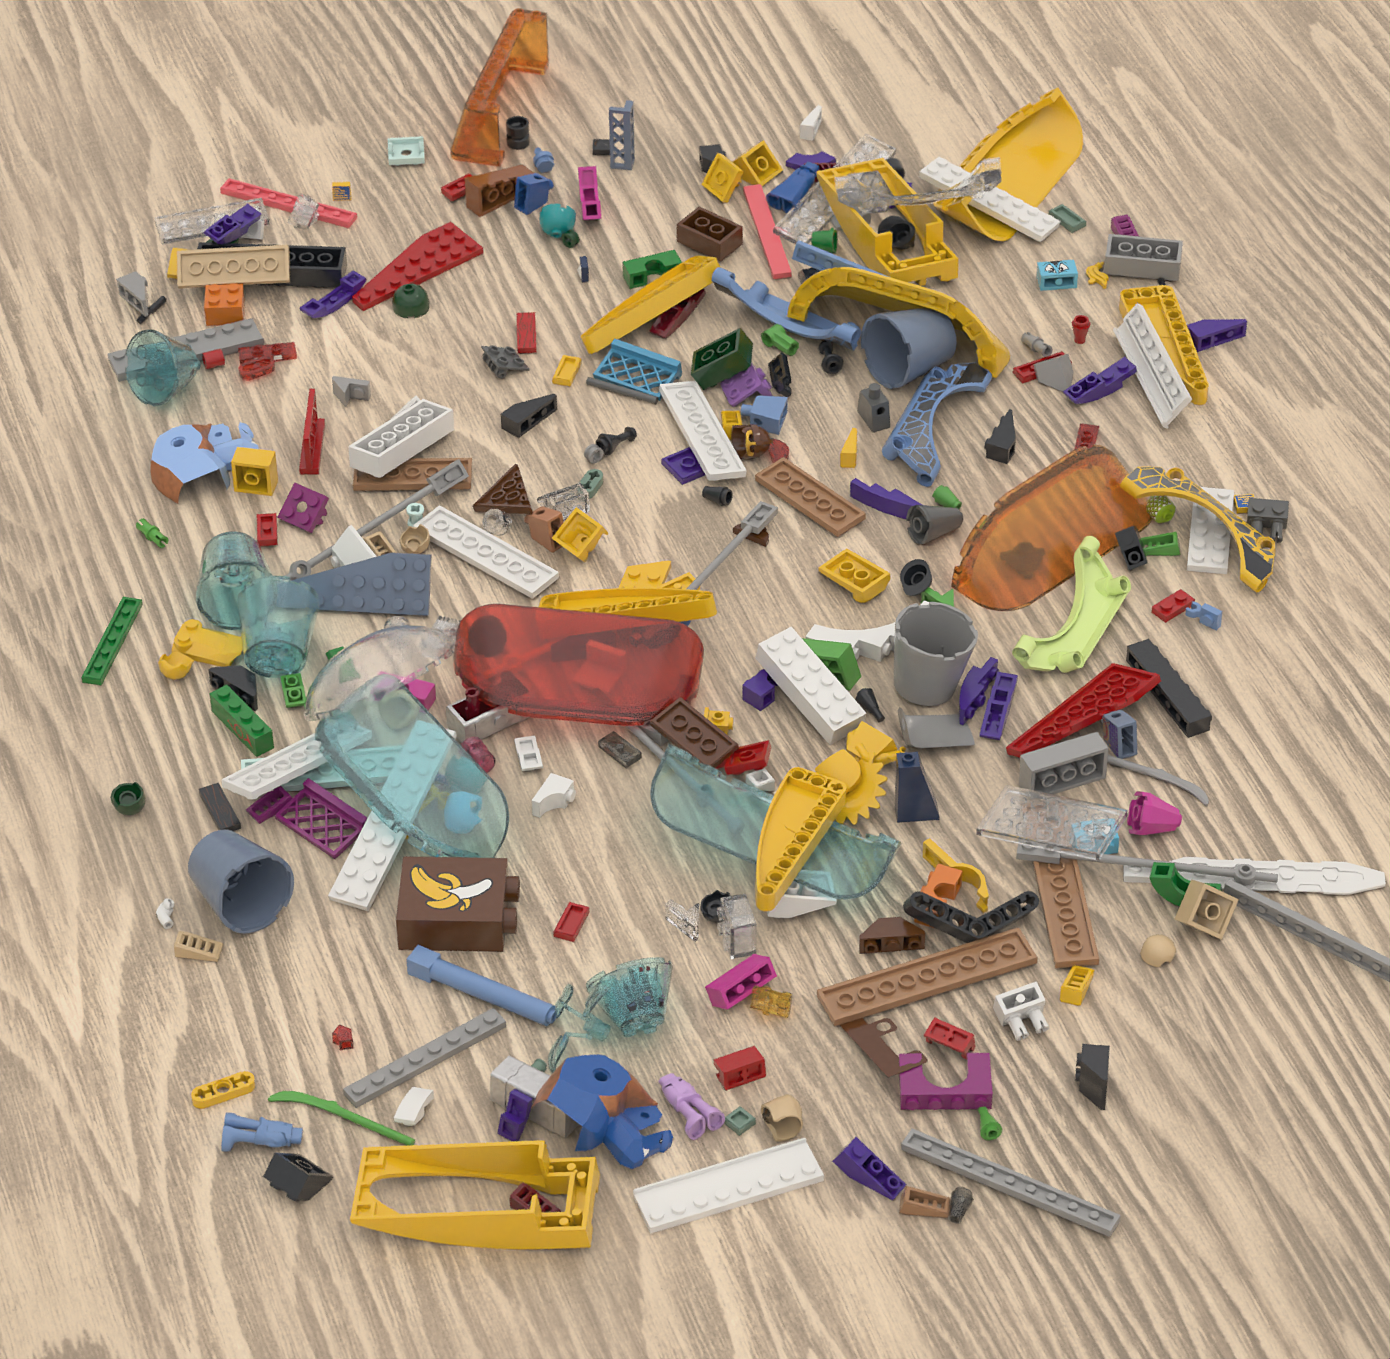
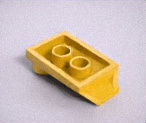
(856, 575)
(207, 644)

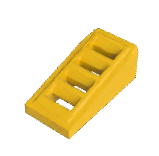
(728, 419)
(849, 451)
(1075, 987)

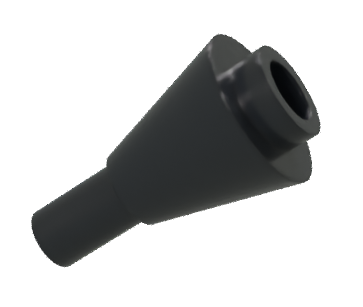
(867, 700)

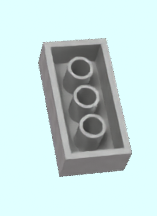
(1143, 257)
(1064, 765)

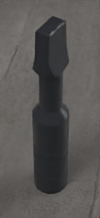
(155, 306)

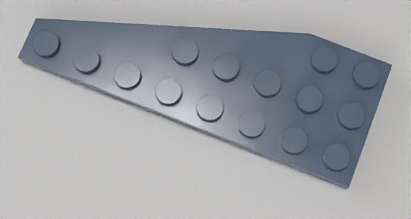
(376, 585)

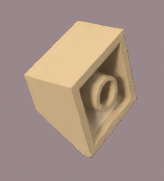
(1206, 909)

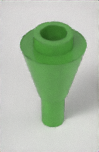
(989, 1127)

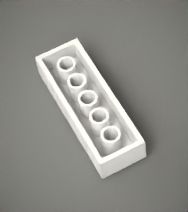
(401, 438)
(810, 685)

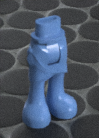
(267, 1132)

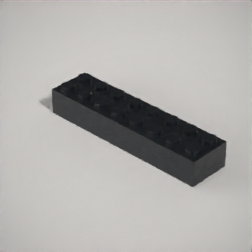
(308, 264)

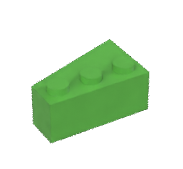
(838, 659)

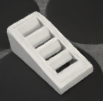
(811, 124)

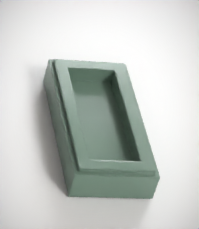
(1067, 218)

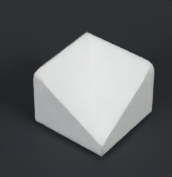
(761, 780)

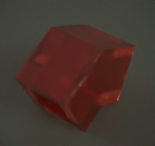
(343, 1037)

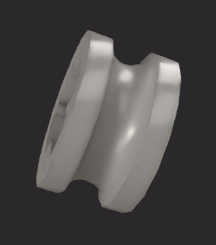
(593, 453)

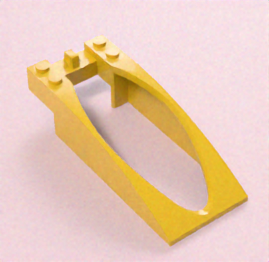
(877, 248)
(495, 1161)

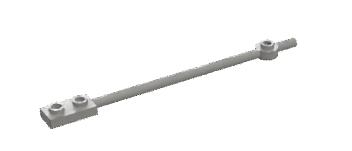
(437, 483)
(754, 523)
(1243, 873)

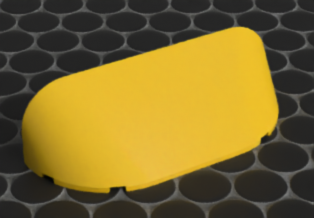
(1034, 153)
(899, 296)

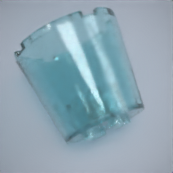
(225, 568)
(277, 624)

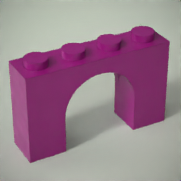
(972, 1093)

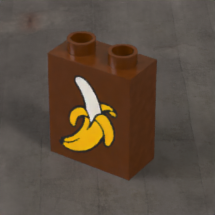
(456, 903)

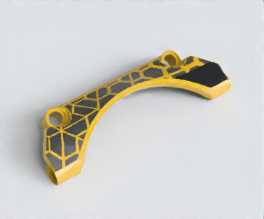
(1255, 561)

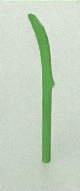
(333, 1107)

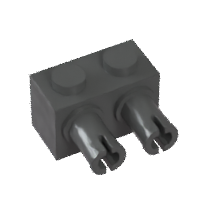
(1268, 514)

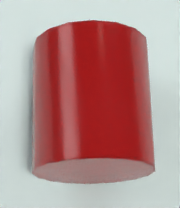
(213, 359)

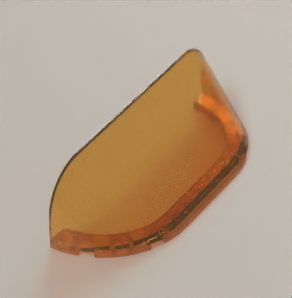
(1038, 526)

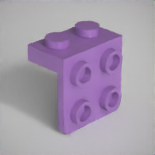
(745, 384)

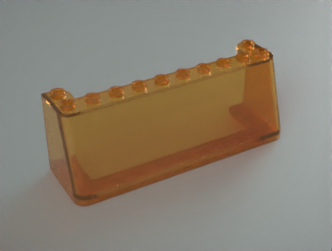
(520, 48)

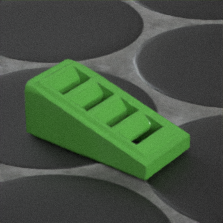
(1166, 544)

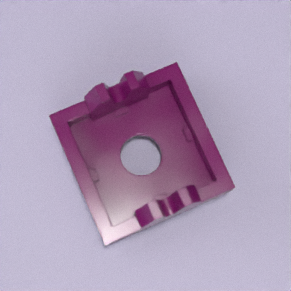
(311, 516)

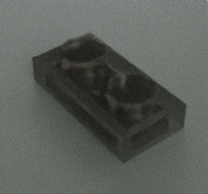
(619, 749)

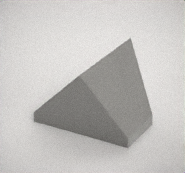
(1055, 372)

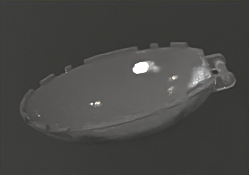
(376, 664)

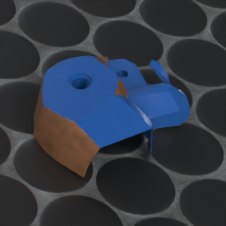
(607, 1106)

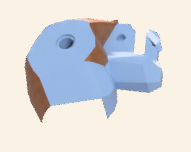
(193, 452)

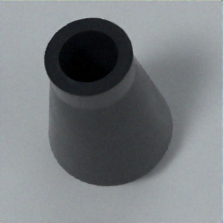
(719, 495)

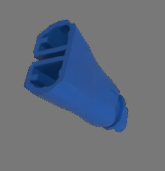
(793, 188)

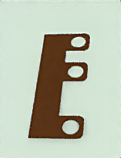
(869, 1040)

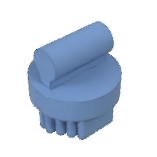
(543, 160)

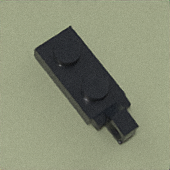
(780, 375)

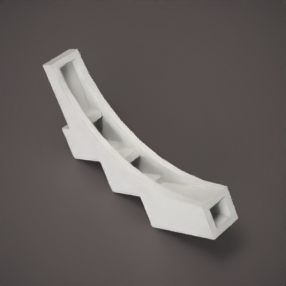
(869, 643)

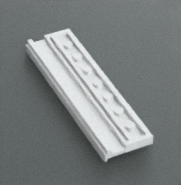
(1153, 365)
(727, 1185)

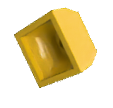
(579, 534)

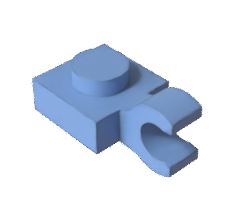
(1208, 615)

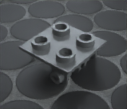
(501, 359)

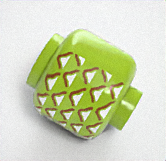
(1160, 508)

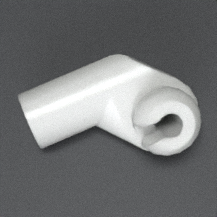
(164, 911)

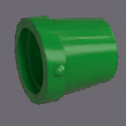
(825, 240)

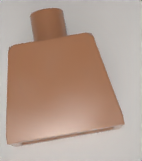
(543, 526)

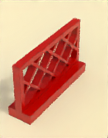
(312, 438)

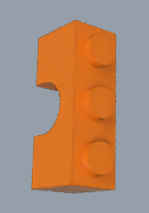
(942, 883)

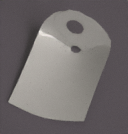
(934, 730)

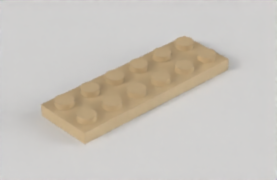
(233, 265)

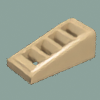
(379, 538)
(186, 941)

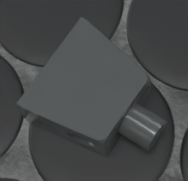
(874, 408)

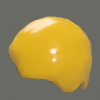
(175, 665)

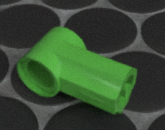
(777, 337)

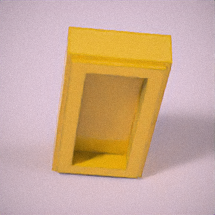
(566, 370)

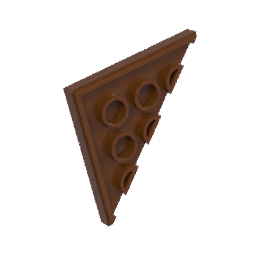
(506, 495)

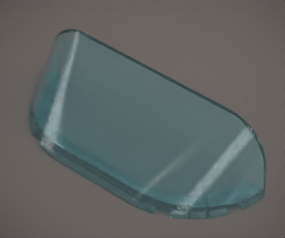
(416, 776)
(731, 817)

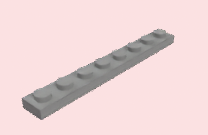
(424, 1058)

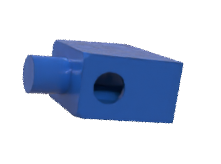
(531, 192)

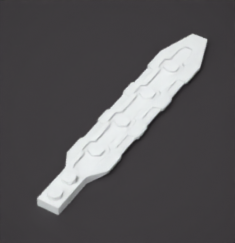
(1293, 876)

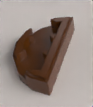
(761, 538)

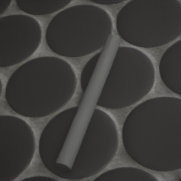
(622, 390)

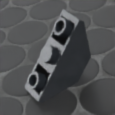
(239, 680)

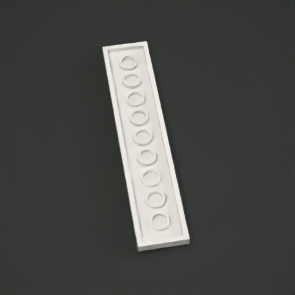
(368, 863)

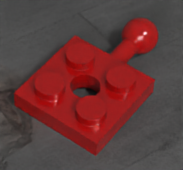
(746, 758)

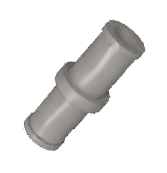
(1036, 344)

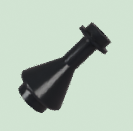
(832, 362)
(609, 442)

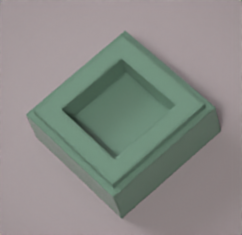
(739, 1120)

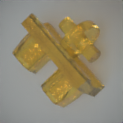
(771, 1001)

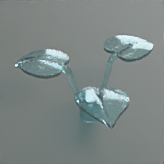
(593, 1026)

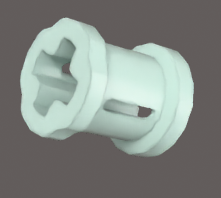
(415, 513)

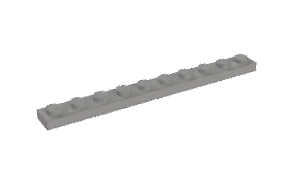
(1309, 930)
(1011, 1182)

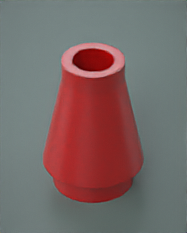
(1080, 328)

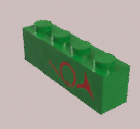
(241, 720)

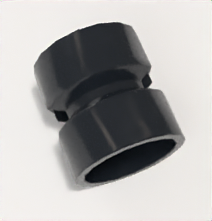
(517, 132)

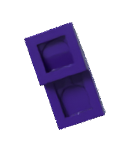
(516, 1116)

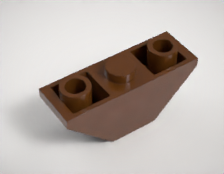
(891, 935)

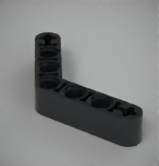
(921, 905)

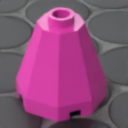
(1152, 815)

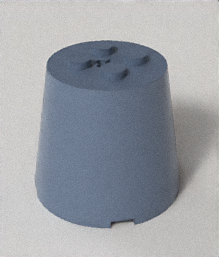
(906, 344)
(240, 880)

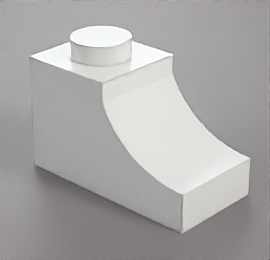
(553, 794)

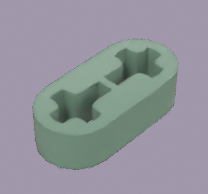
(593, 480)

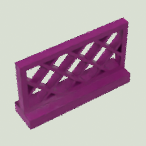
(333, 808)

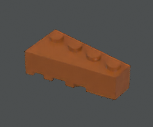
(492, 189)

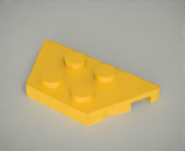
(646, 575)

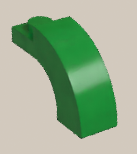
(1170, 883)

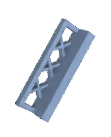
(628, 141)

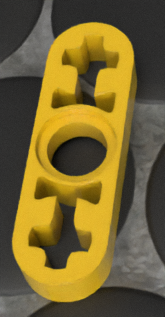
(235, 1079)

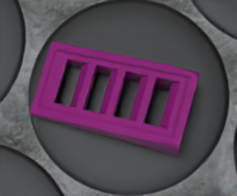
(1123, 226)
(265, 800)

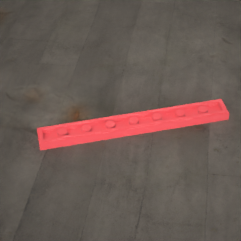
(285, 202)
(764, 225)

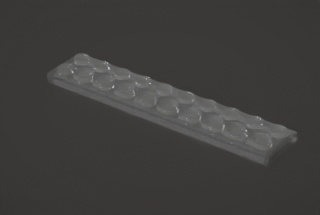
(813, 210)

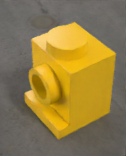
(720, 719)

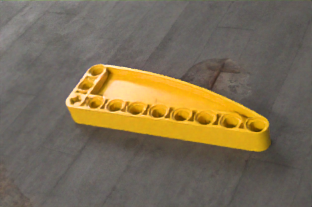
(651, 301)
(1172, 330)
(638, 602)
(792, 830)

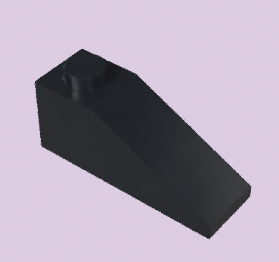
(527, 414)

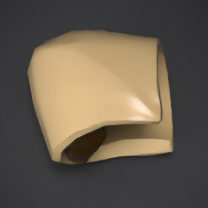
(783, 1117)

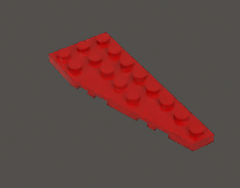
(422, 260)
(1107, 692)

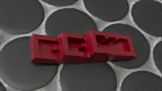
(674, 317)

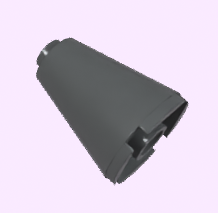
(932, 522)

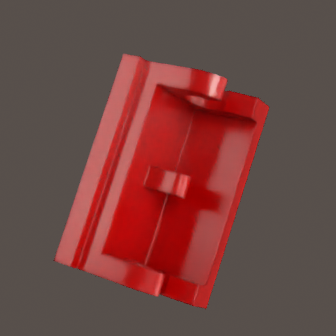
(950, 1037)
(740, 1067)

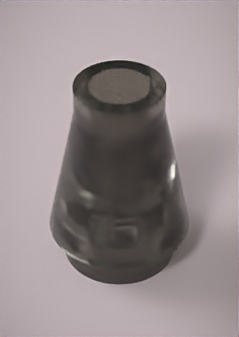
(960, 1202)

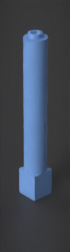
(429, 966)

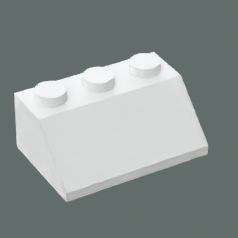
(350, 549)

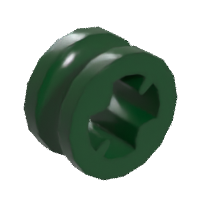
(570, 238)

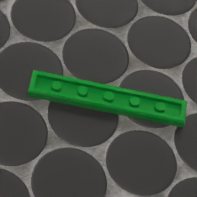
(112, 641)

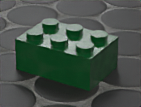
(722, 359)

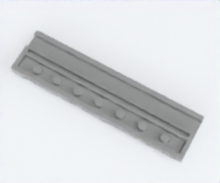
(224, 337)

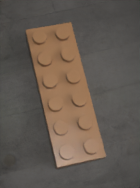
(411, 475)
(810, 496)

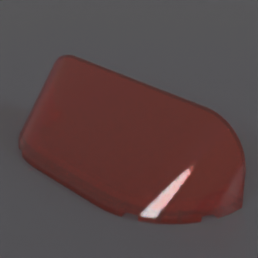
(577, 663)

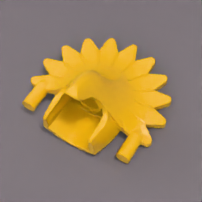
(861, 781)

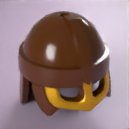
(750, 440)

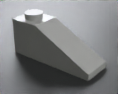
(133, 289)

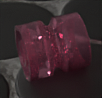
(479, 752)

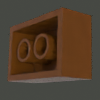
(709, 233)

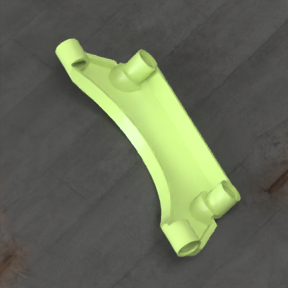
(1093, 608)

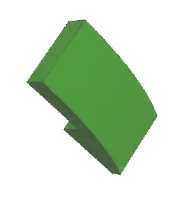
(293, 690)

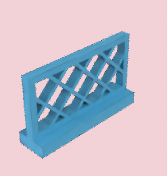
(645, 360)

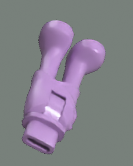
(683, 1098)

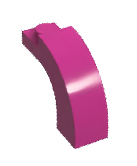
(588, 193)

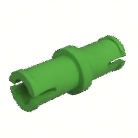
(152, 533)

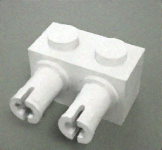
(1018, 1005)

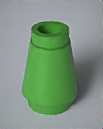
(946, 498)

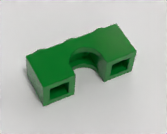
(636, 270)

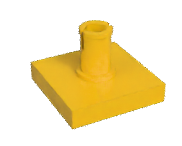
(722, 177)

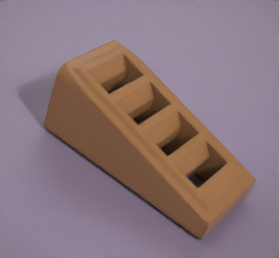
(910, 1203)

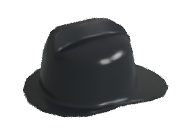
(902, 231)
(915, 577)

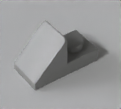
(349, 388)

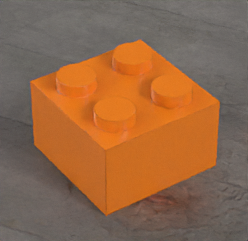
(224, 304)

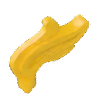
(1096, 276)

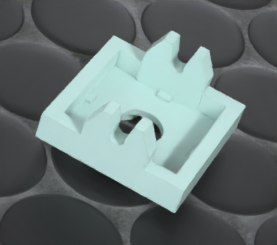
(398, 145)

